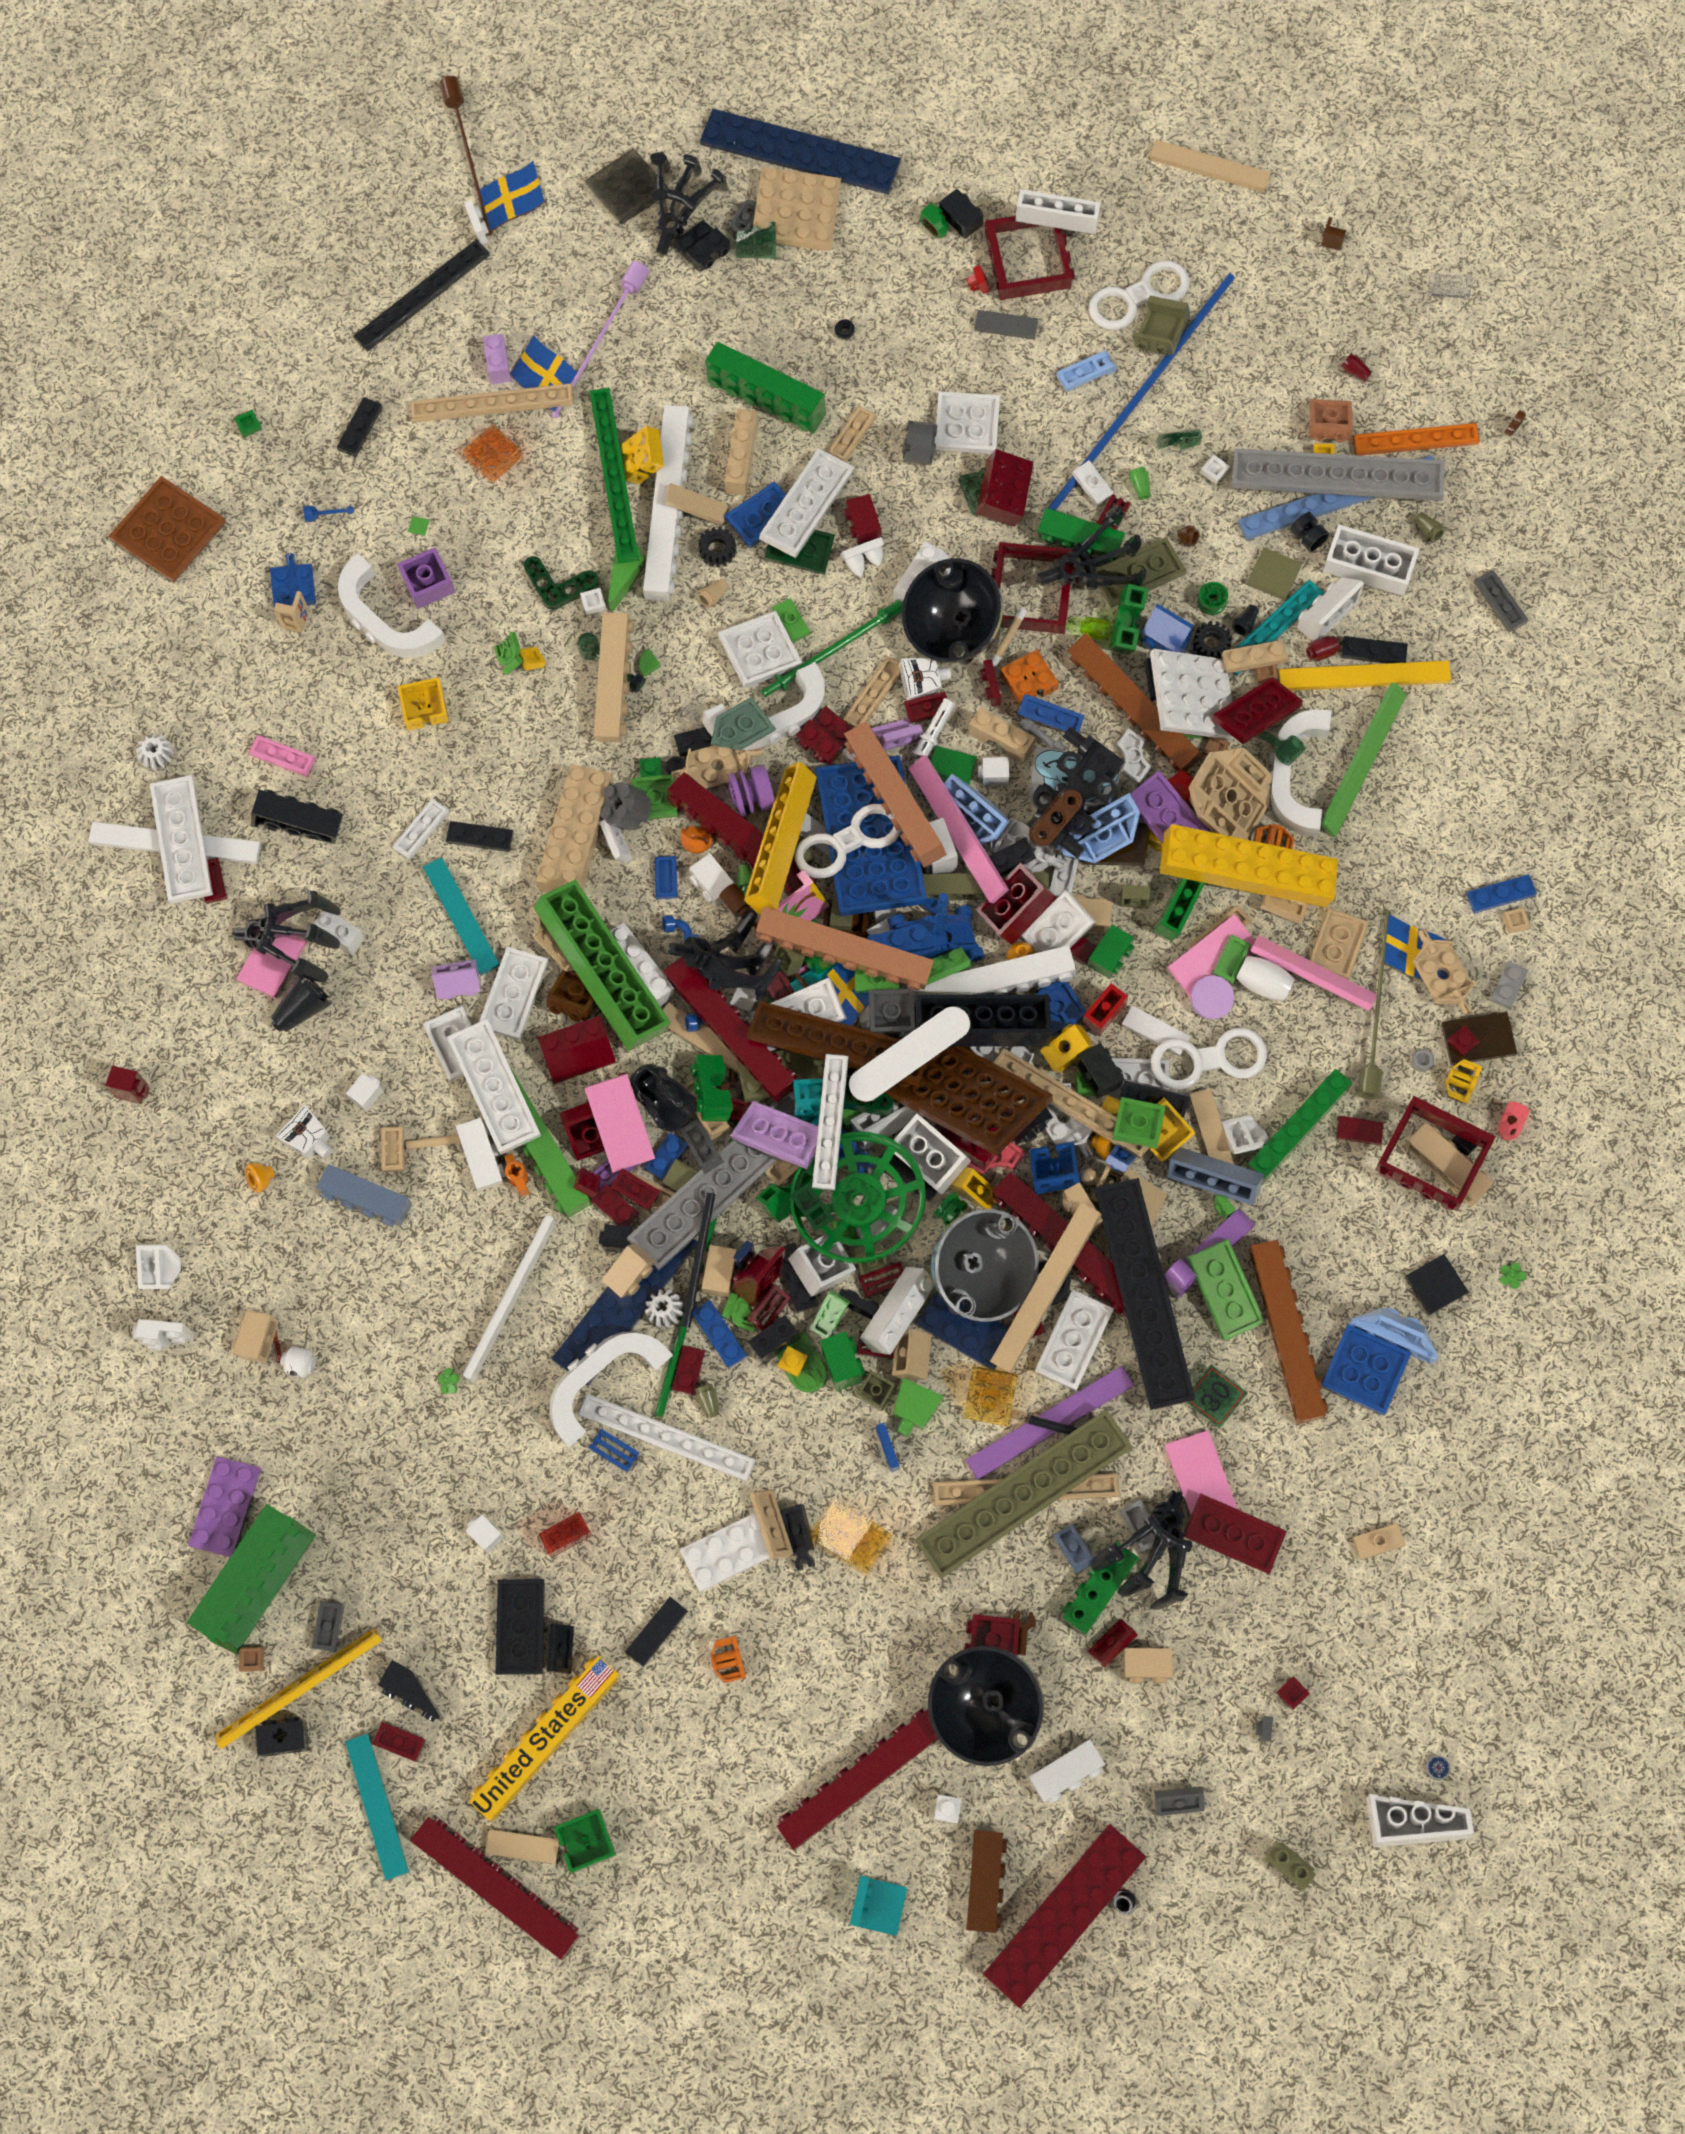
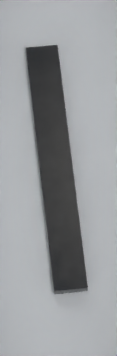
(421, 295)

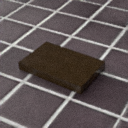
(1130, 855)
(1492, 1032)

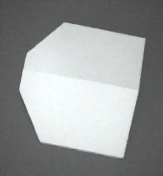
(1244, 1134)
(156, 1266)

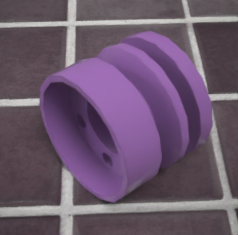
(751, 790)

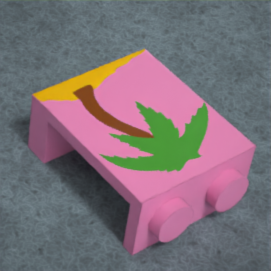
(806, 901)

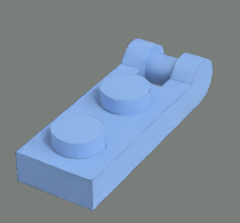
(1086, 371)

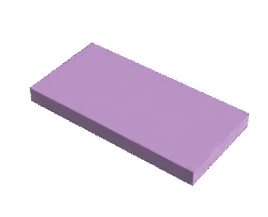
(777, 1134)

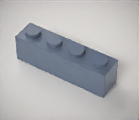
(1215, 1175)
(363, 1195)

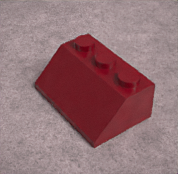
(1018, 906)
(576, 1050)
(582, 1131)

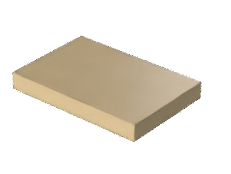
(1339, 942)

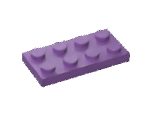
(1163, 806)
(224, 1506)

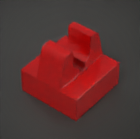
(978, 280)

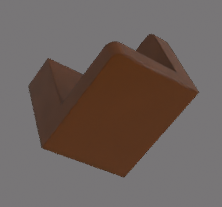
(1333, 236)

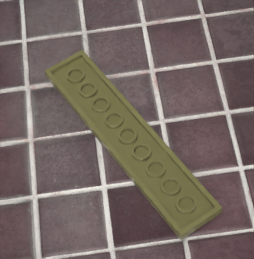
(1023, 1494)

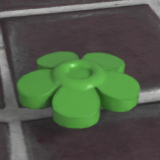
(1512, 1275)
(448, 1381)

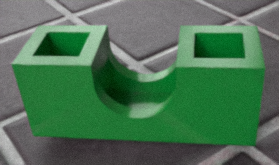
(1125, 629)
(711, 1102)

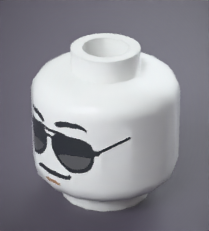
(298, 1362)

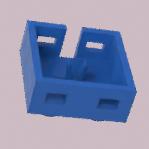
(1043, 1165)

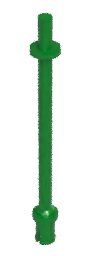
(883, 616)

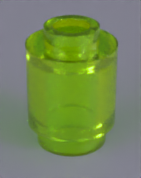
(1095, 628)

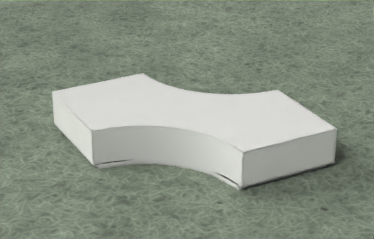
(1131, 747)

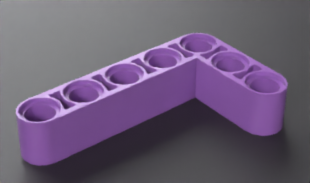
(1181, 1277)

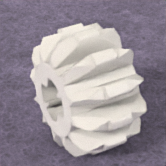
(162, 753)
(662, 1317)

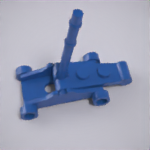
(928, 935)

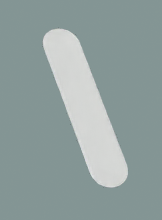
(909, 1054)

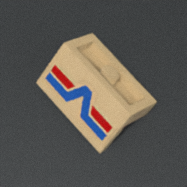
(293, 616)

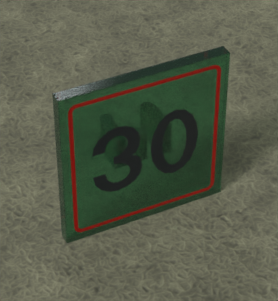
(1216, 1396)

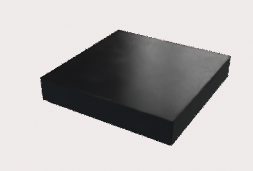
(1436, 1284)

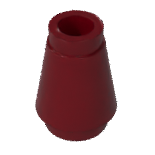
(1356, 367)

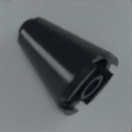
(299, 1004)

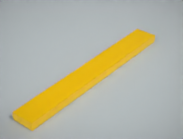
(1365, 675)
(297, 1688)

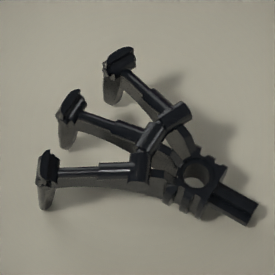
(678, 197)
(1092, 580)
(262, 932)
(721, 968)
(1166, 1525)

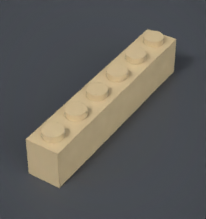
(612, 677)

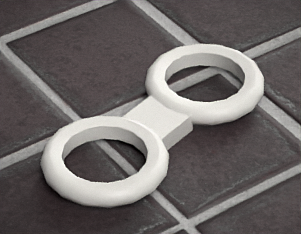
(1137, 294)
(844, 842)
(1209, 1058)

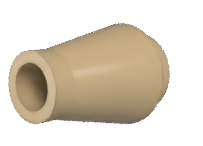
(711, 594)

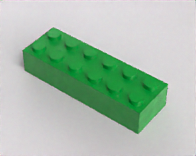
(765, 387)

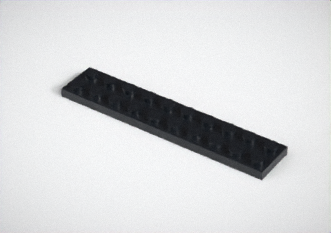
(1144, 1294)

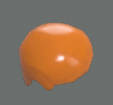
(696, 840)

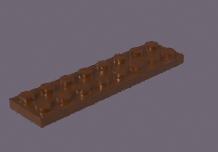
(820, 1036)

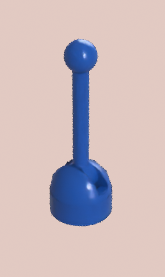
(311, 513)

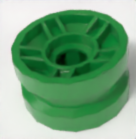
(1212, 590)
(950, 1208)

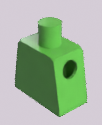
(915, 1406)

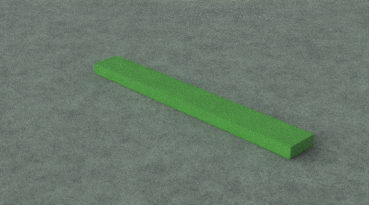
(1363, 759)

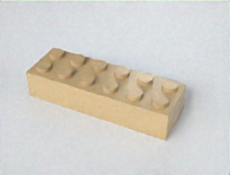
(574, 829)

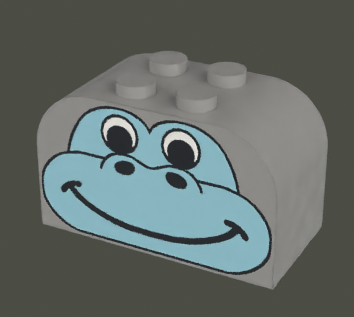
(1046, 772)

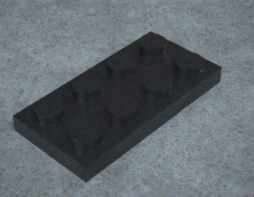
(520, 1627)

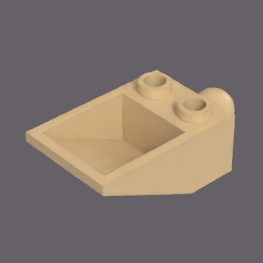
(1152, 1195)

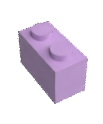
(497, 359)
(456, 979)

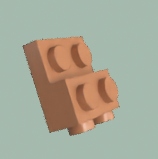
(1330, 420)

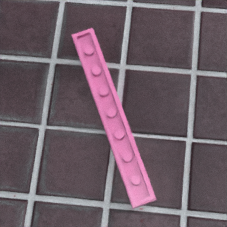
(959, 829)

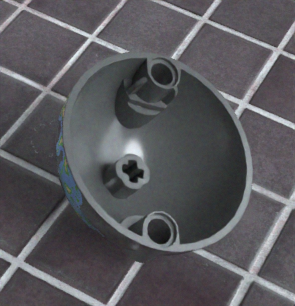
(1000, 1267)

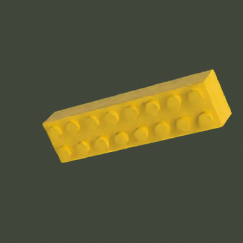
(1248, 865)

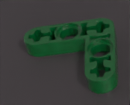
(558, 591)
(867, 1107)

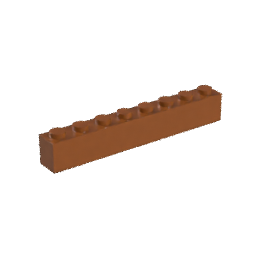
(1133, 702)
(1287, 1332)

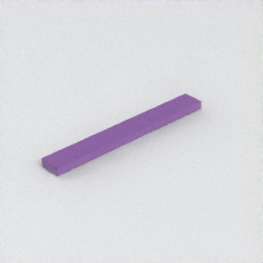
(1065, 1412)

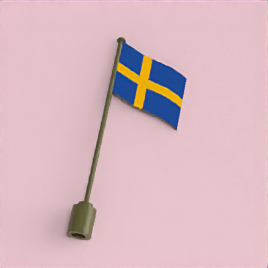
(1398, 951)

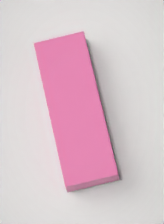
(282, 756)

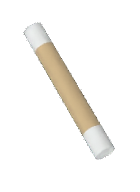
(1008, 636)

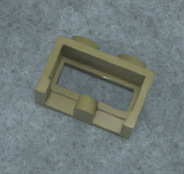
(1290, 1865)

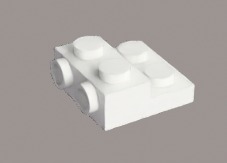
(158, 1333)

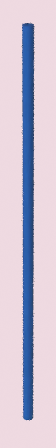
(1144, 388)

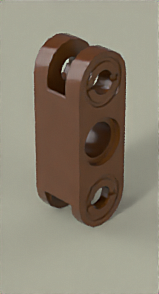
(1066, 812)

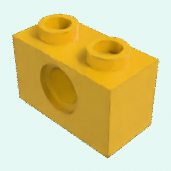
(1054, 1053)

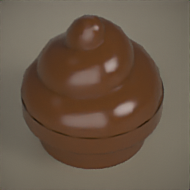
(1188, 535)

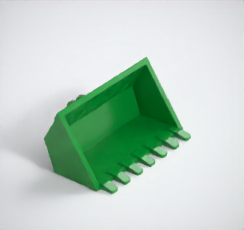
(251, 1579)

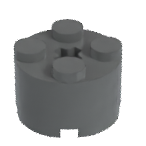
(919, 442)
(625, 806)

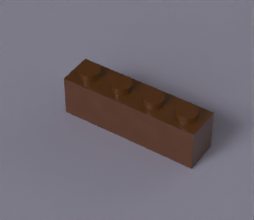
(984, 1881)

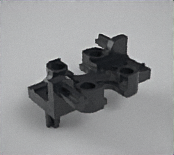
(1090, 756)

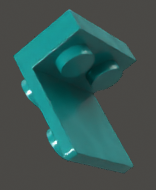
(808, 1099)
(878, 1906)

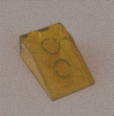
(851, 1537)

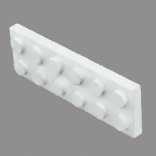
(806, 503)
(181, 839)
(494, 1086)

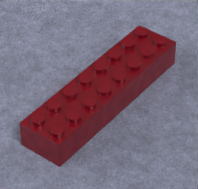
(1064, 1915)

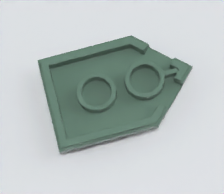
(741, 726)

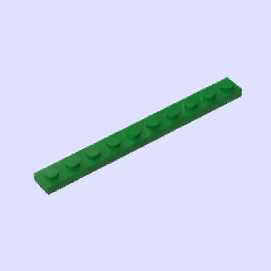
(614, 476)

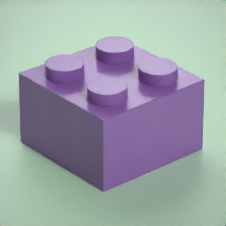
(426, 578)

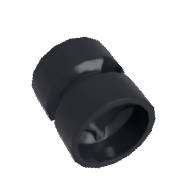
(1307, 529)

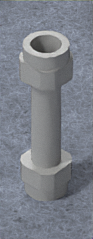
(1029, 726)

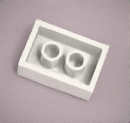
(934, 1154)

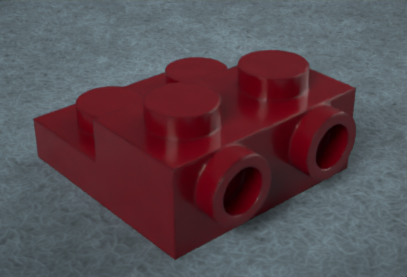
(824, 736)
(993, 1632)

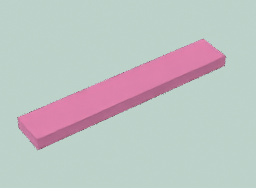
(1313, 972)

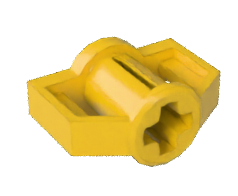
(1469, 1087)

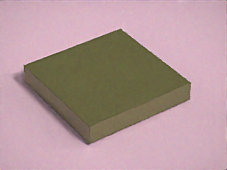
(1274, 574)

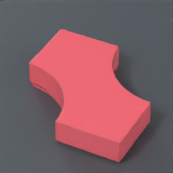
(1008, 1158)

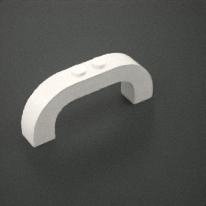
(407, 645)
(790, 720)
(1290, 813)
(583, 1371)

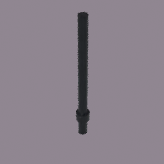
(690, 1303)

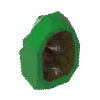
(934, 220)

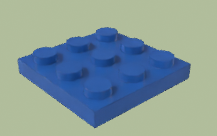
(1366, 1369)

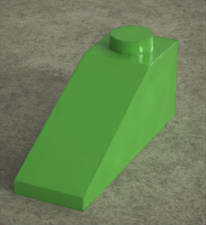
(623, 578)

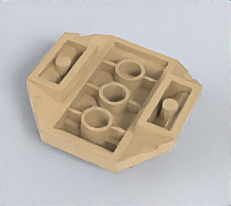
(1231, 792)

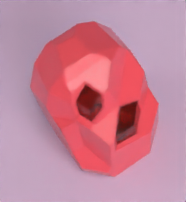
(1513, 1120)

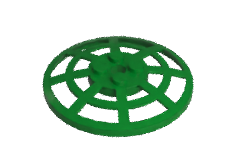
(875, 1199)

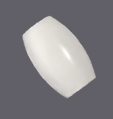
(1265, 978)

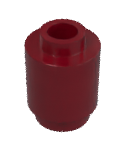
(1322, 648)

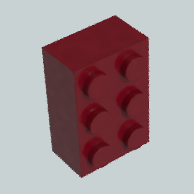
(1005, 487)

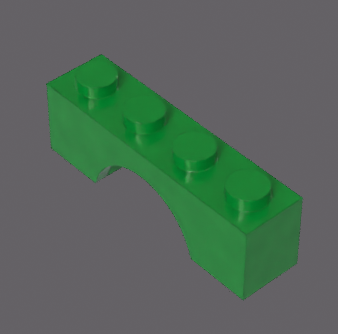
(776, 1199)

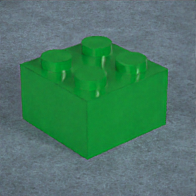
(841, 1361)

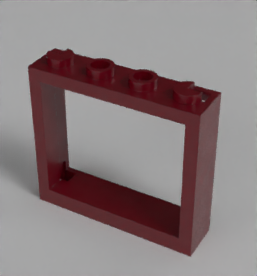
(1030, 286)
(1035, 553)
(1450, 1123)

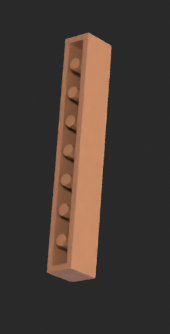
(895, 795)
(843, 948)

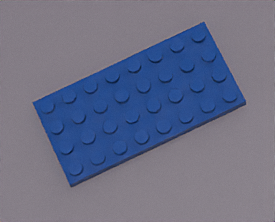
(871, 876)

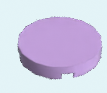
(1212, 997)

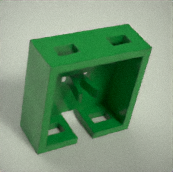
(597, 1836)

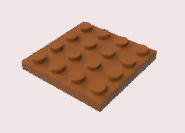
(167, 529)

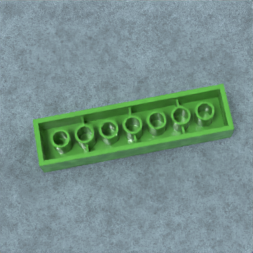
(601, 965)

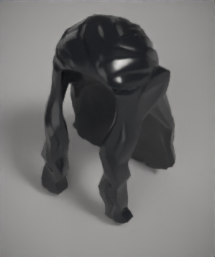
(663, 1097)

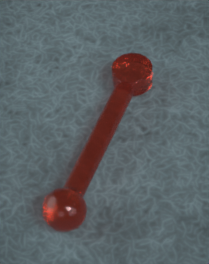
(278, 1350)

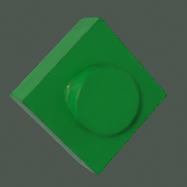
(248, 423)
(650, 767)

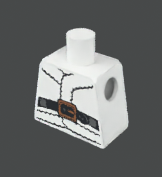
(922, 677)
(305, 1135)

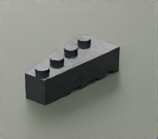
(295, 816)

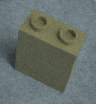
(1162, 325)

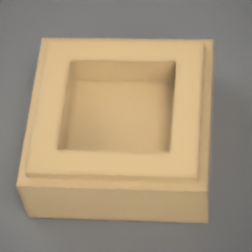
(1516, 920)

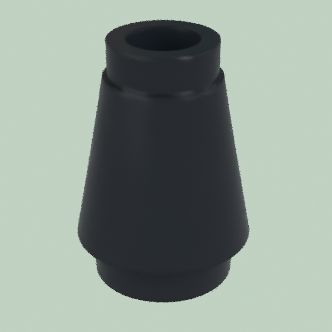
(1245, 620)

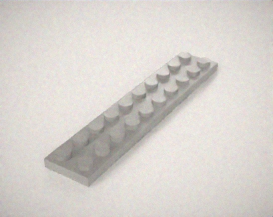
(1338, 474)
(681, 1215)

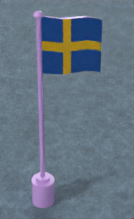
(543, 367)

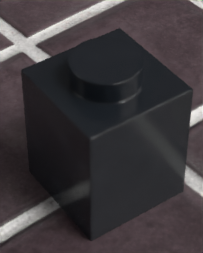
(615, 1238)

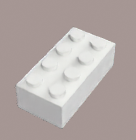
(1371, 560)

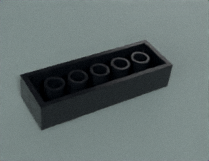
(993, 1018)

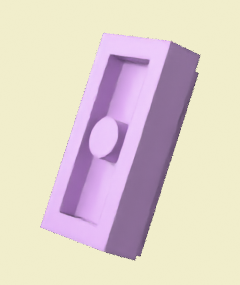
(897, 734)

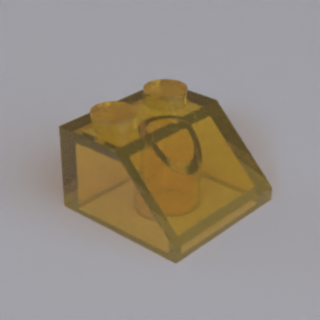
(990, 1396)

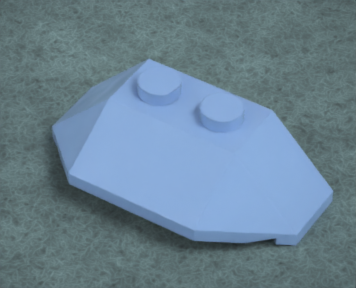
(981, 814)
(1111, 832)
(1398, 1330)

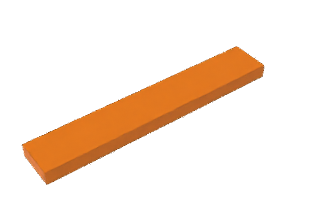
(1416, 439)

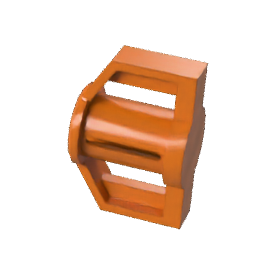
(1274, 835)
(516, 1174)
(727, 1659)

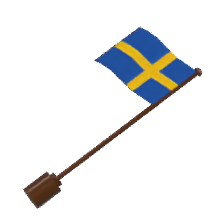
(506, 196)
(842, 978)

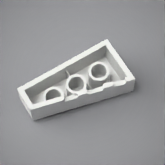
(1415, 1822)

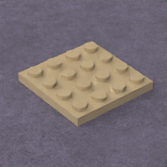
(800, 205)

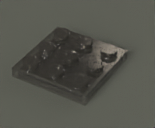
(625, 186)

